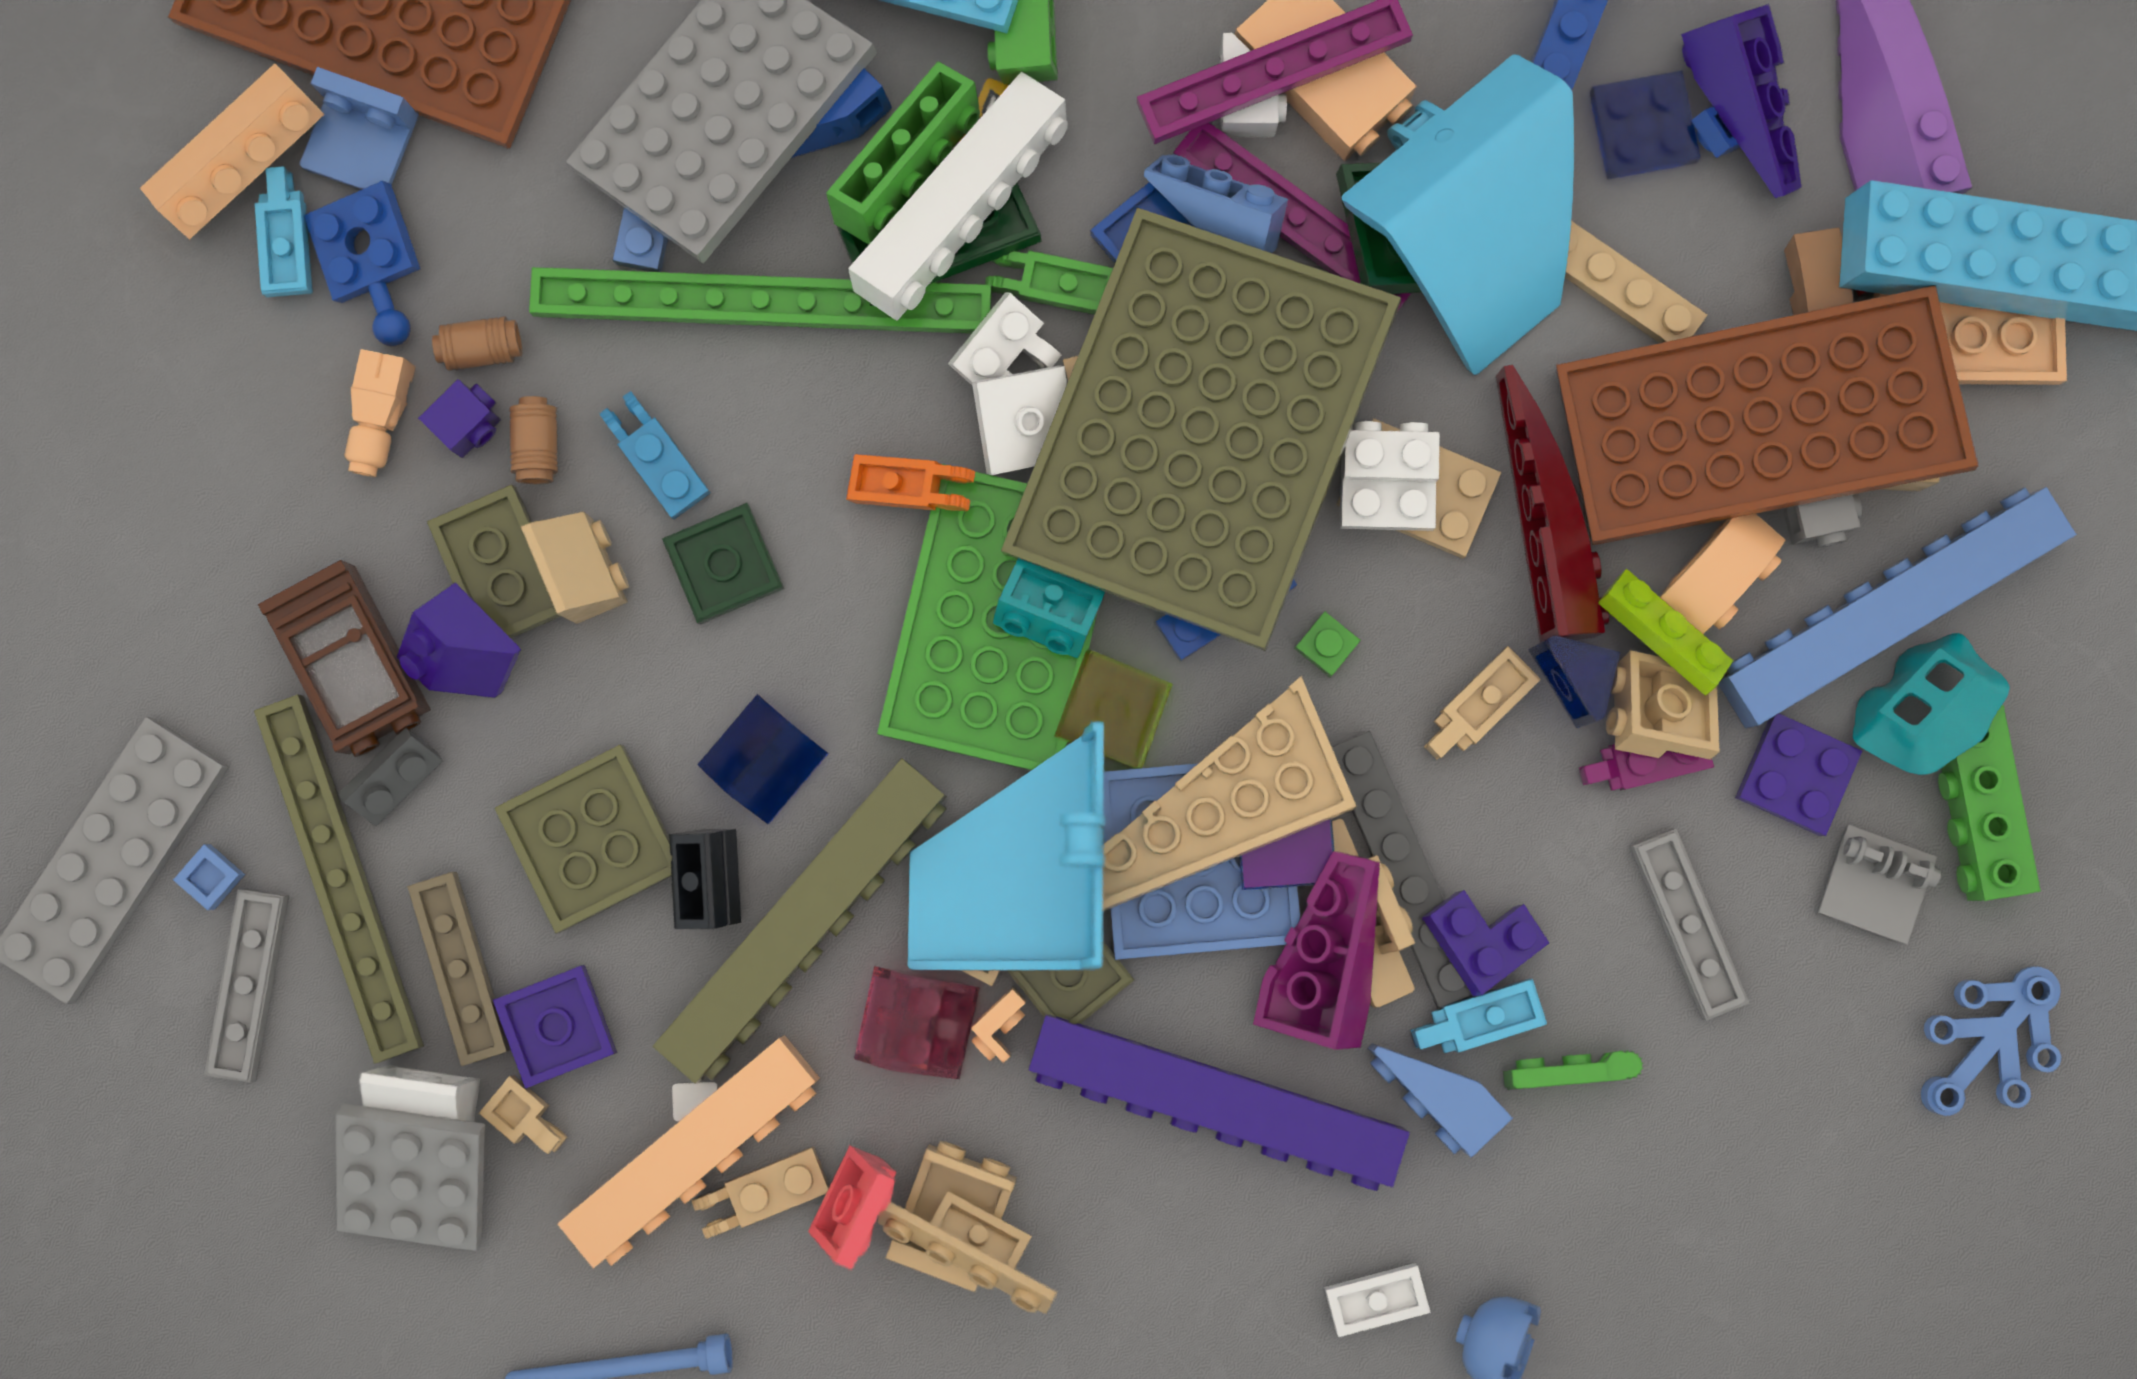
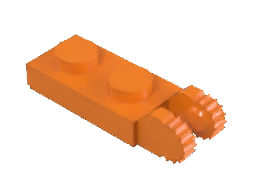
(905, 483)

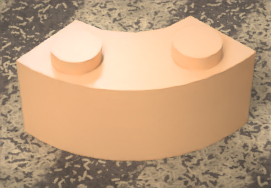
(1723, 571)

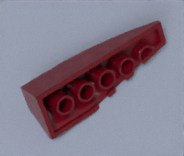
(1551, 521)

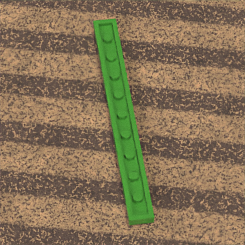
(746, 300)

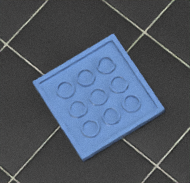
(1195, 912)

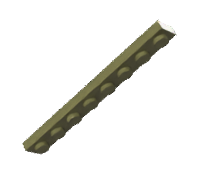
(338, 878)

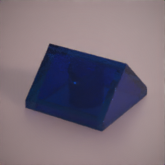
(1578, 675)
(762, 759)

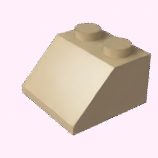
(576, 565)

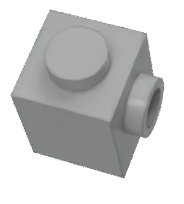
(1824, 520)

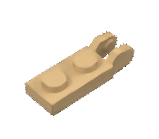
(766, 1191)

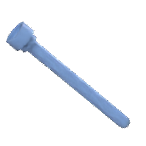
(710, 1355)

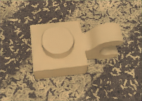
(519, 1112)

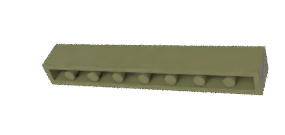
(800, 921)

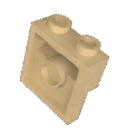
(1661, 710)

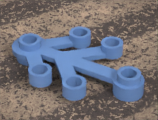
(1997, 1036)

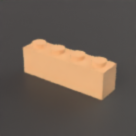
(231, 151)

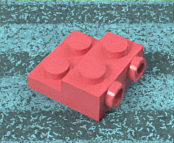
(852, 1206)

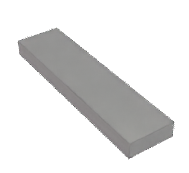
(1689, 924)
(246, 985)

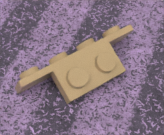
(1392, 931)
(973, 1242)

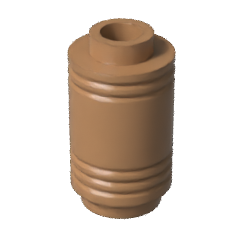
(477, 343)
(533, 440)

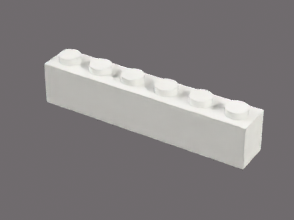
(959, 196)

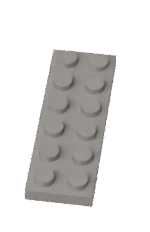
(109, 860)

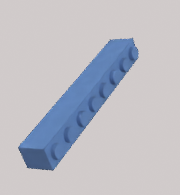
(1895, 607)

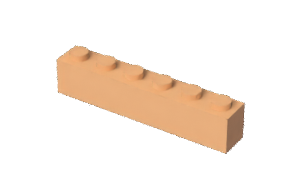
(688, 1152)

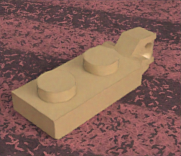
(1482, 703)

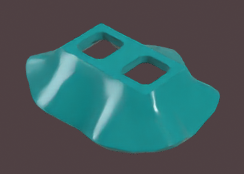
(1957, 716)

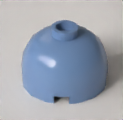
(1497, 1338)

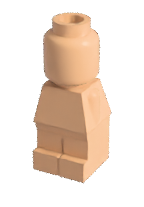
(377, 405)

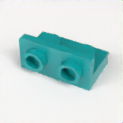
(1047, 608)

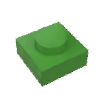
(1327, 644)

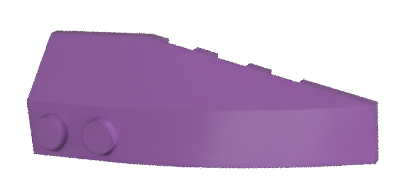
(1893, 101)

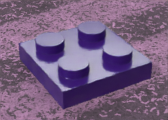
(1798, 774)
(554, 1026)

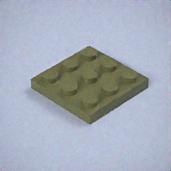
(588, 838)

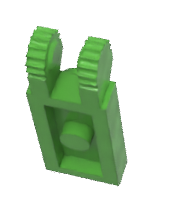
(1053, 280)
(1575, 1070)

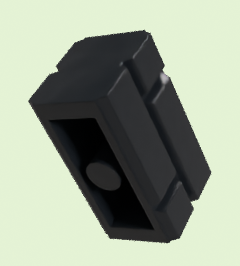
(705, 879)

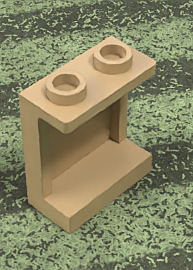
(948, 1170)

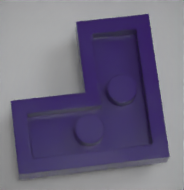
(1480, 951)

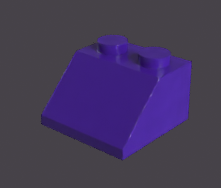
(457, 647)

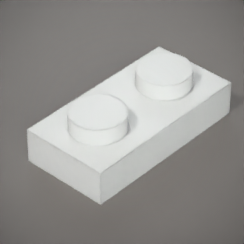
(1377, 1300)

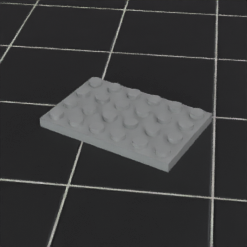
(720, 114)

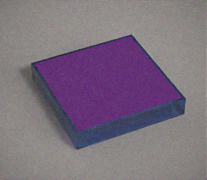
(1289, 861)

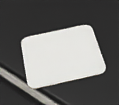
(688, 1096)

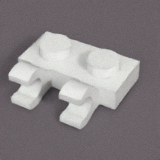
(1000, 339)

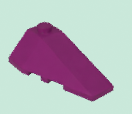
(1326, 968)

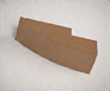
(1815, 270)

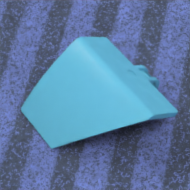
(1481, 205)
(1017, 874)

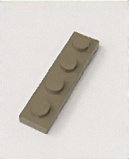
(458, 968)

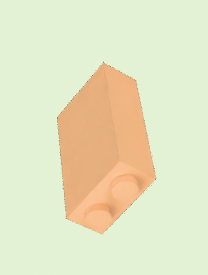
(1346, 104)

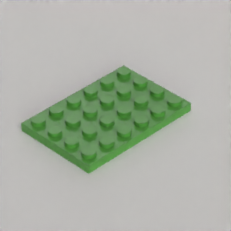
(955, 672)

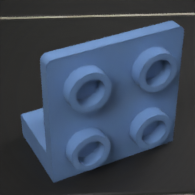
(360, 133)

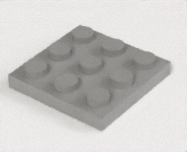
(409, 1176)

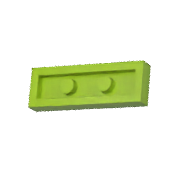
(1666, 632)

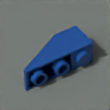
(851, 114)

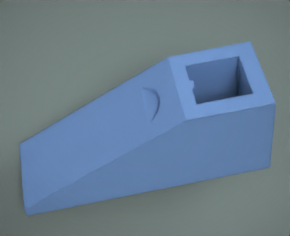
(1219, 203)
(1456, 1103)

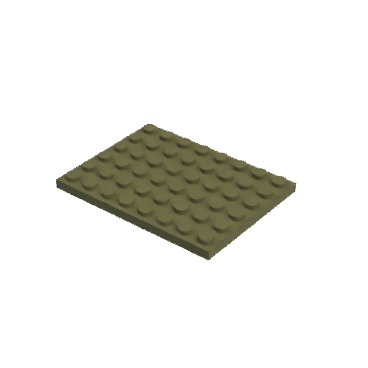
(1201, 427)

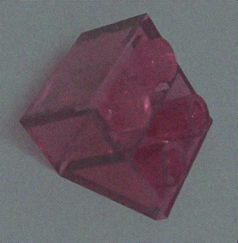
(916, 1023)

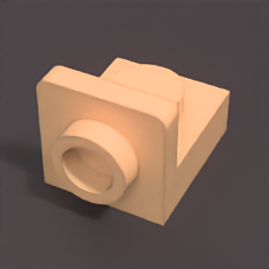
(1001, 1016)

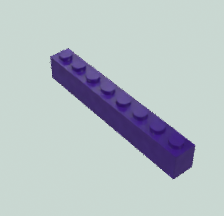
(1219, 1101)

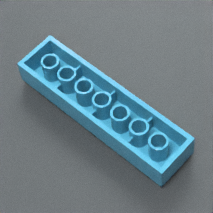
(1991, 254)

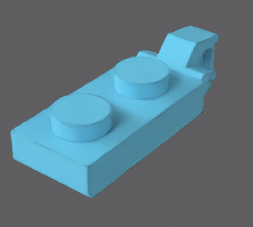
(282, 237)
(1483, 1018)

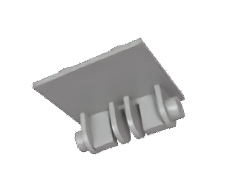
(1878, 884)

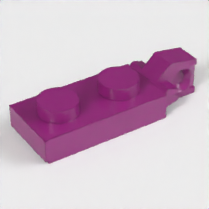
(1631, 770)

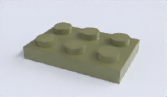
(493, 561)

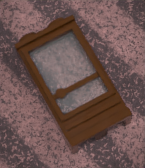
(345, 658)

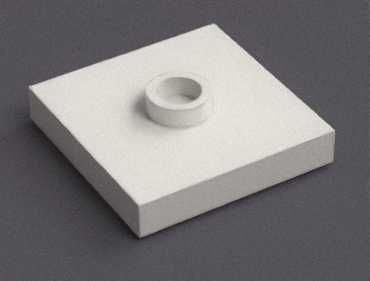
(1016, 416)

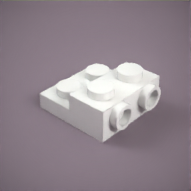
(1389, 478)

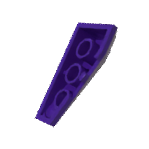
(1738, 75)

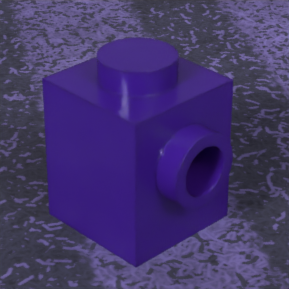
(462, 418)

